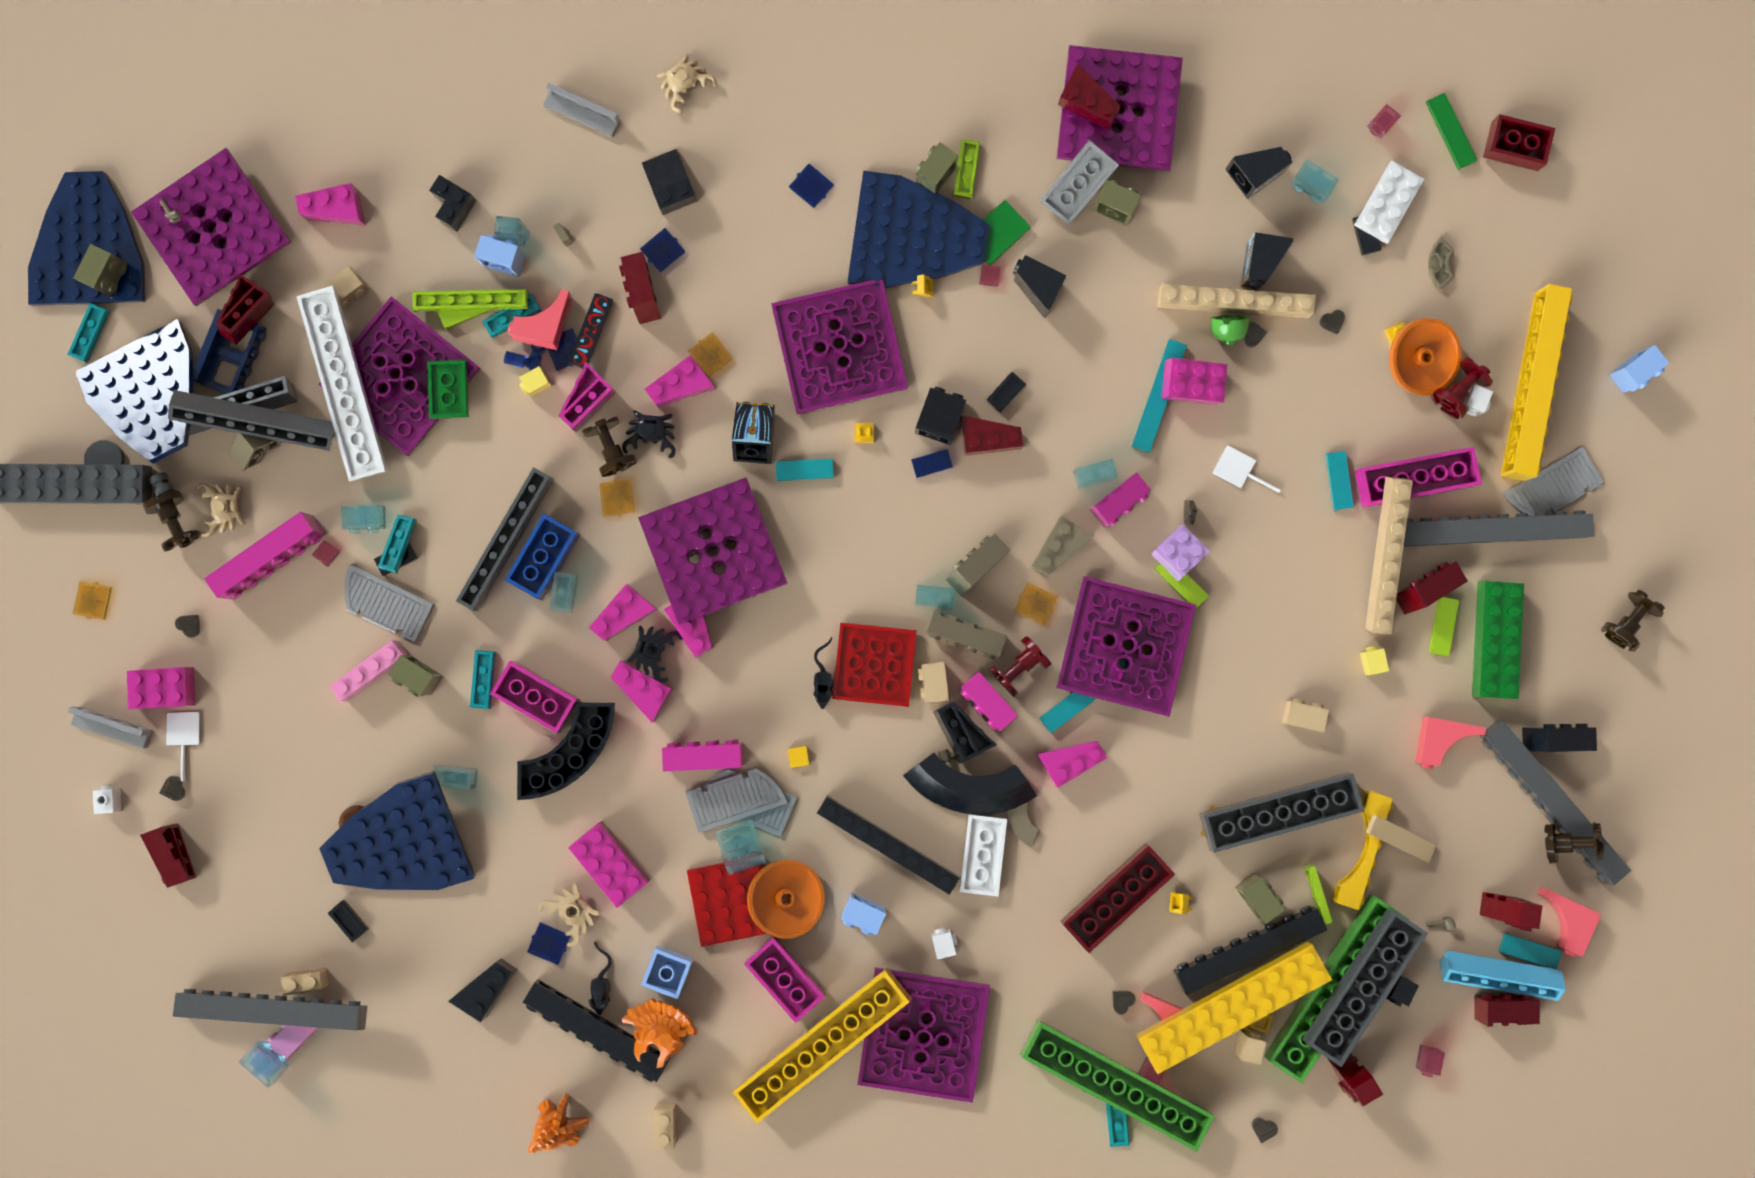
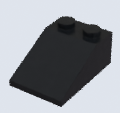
(669, 182)

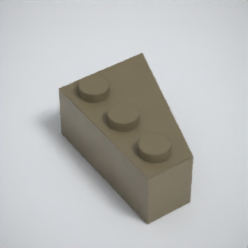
(1060, 545)
(977, 564)

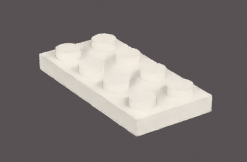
(1389, 202)
(983, 855)

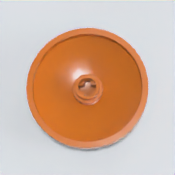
(1425, 356)
(786, 899)

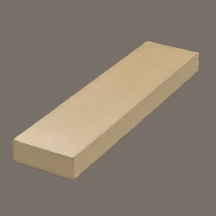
(1401, 838)

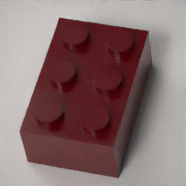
(1519, 142)

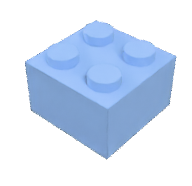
(499, 255)
(1639, 369)
(863, 914)
(667, 972)

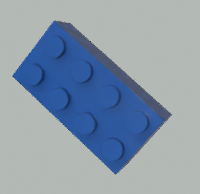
(542, 557)

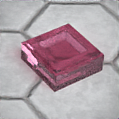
(989, 275)
(326, 553)

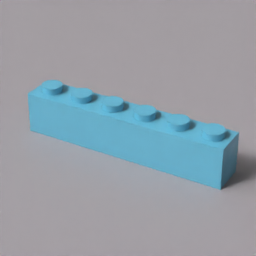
(1502, 975)

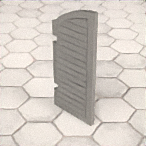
(1556, 485)
(385, 603)
(734, 799)
(771, 820)

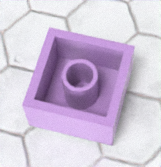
(1180, 552)

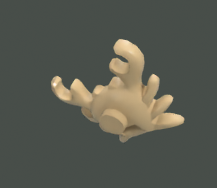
(681, 78)
(223, 508)
(574, 910)

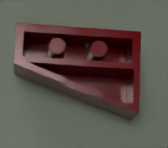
(1506, 1009)

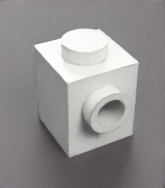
(1478, 400)
(107, 800)
(944, 943)

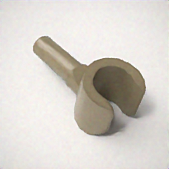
(173, 216)
(944, 755)
(1447, 921)

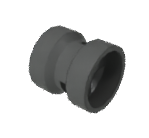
(160, 484)

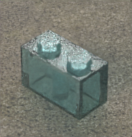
(1314, 181)
(511, 229)
(1095, 474)
(363, 518)
(563, 592)
(935, 596)
(456, 776)
(264, 1063)

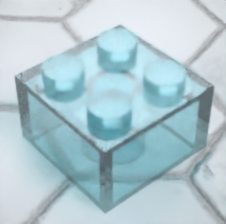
(740, 847)

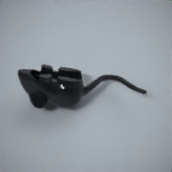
(822, 681)
(600, 988)

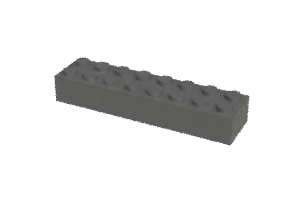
(74, 484)
(1281, 812)
(1364, 986)

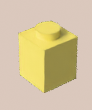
(534, 381)
(1374, 660)

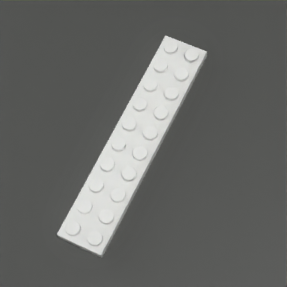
(342, 383)

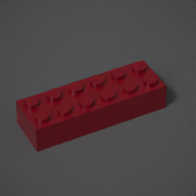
(1117, 897)

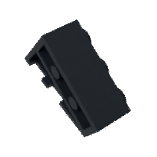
(962, 733)
(1561, 738)
(483, 992)

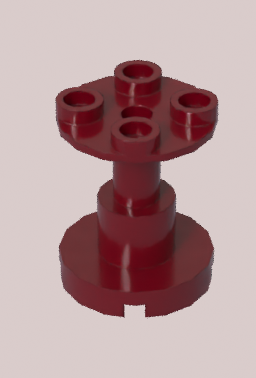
(1453, 399)
(1025, 661)

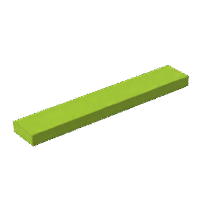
(470, 300)

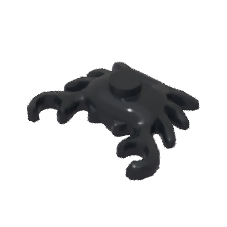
(650, 429)
(649, 651)

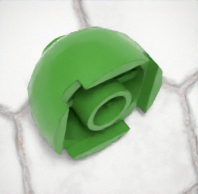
(1229, 328)

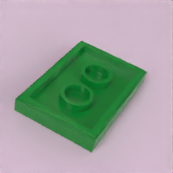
(1004, 230)
(448, 389)

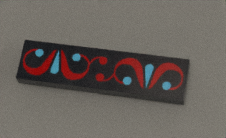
(590, 330)

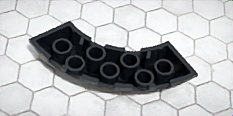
(571, 756)
(967, 792)

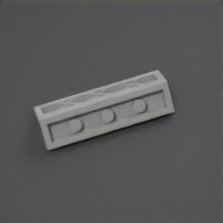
(581, 110)
(110, 726)

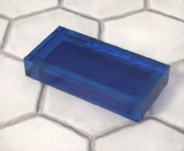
(932, 463)

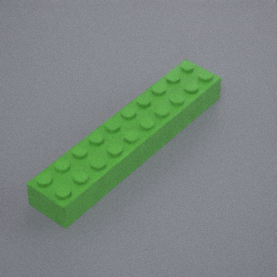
(1288, 1048)
(1117, 1085)

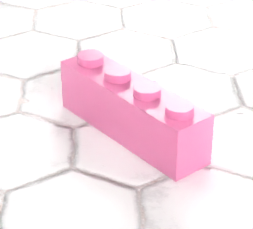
(367, 671)
(290, 1039)

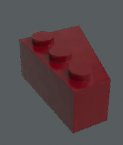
(1088, 99)
(639, 287)
(243, 310)
(989, 437)
(1431, 588)
(169, 854)
(1511, 910)
(1356, 1081)

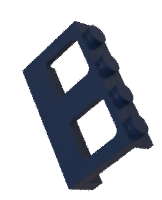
(217, 349)

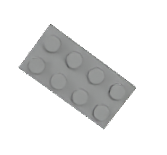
(1079, 182)

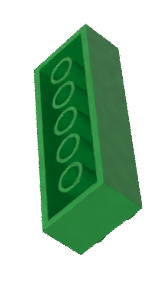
(1498, 640)

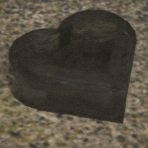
(1333, 321)
(1254, 335)
(1189, 512)
(189, 625)
(173, 788)
(1122, 1000)
(1264, 1129)

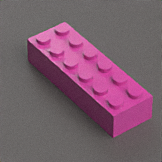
(1428, 474)
(265, 556)

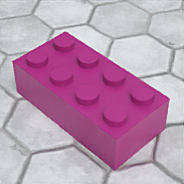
(535, 696)
(702, 757)
(609, 864)
(785, 978)

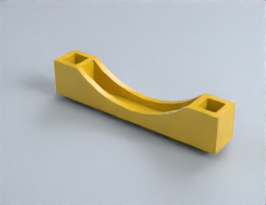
(1351, 888)

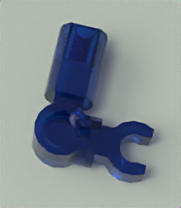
(519, 360)

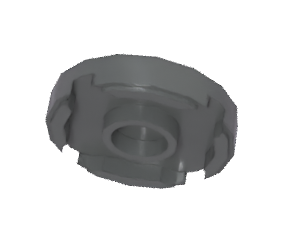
(104, 453)

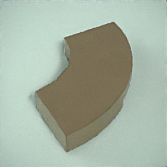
(1439, 263)
(1021, 824)

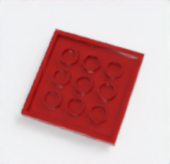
(874, 664)
(722, 903)

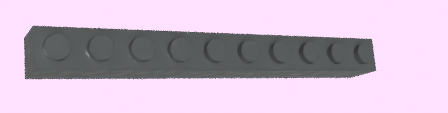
(1499, 529)
(1551, 798)
(270, 1010)

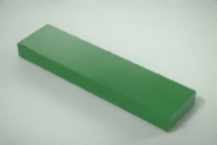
(1451, 131)

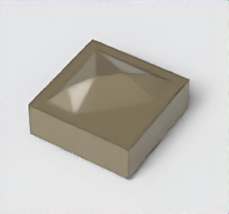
(563, 233)

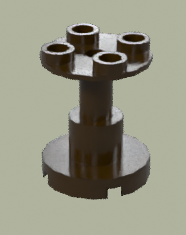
(612, 453)
(169, 514)
(1624, 631)
(1566, 843)

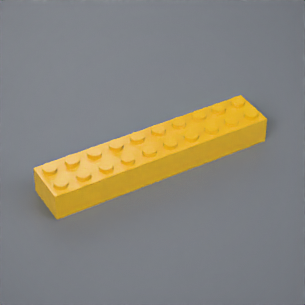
(1536, 383)
(1233, 1007)
(822, 1045)

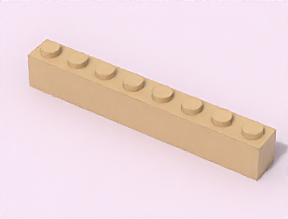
(1236, 301)
(1388, 555)

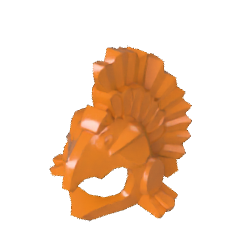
(659, 1025)
(555, 1128)

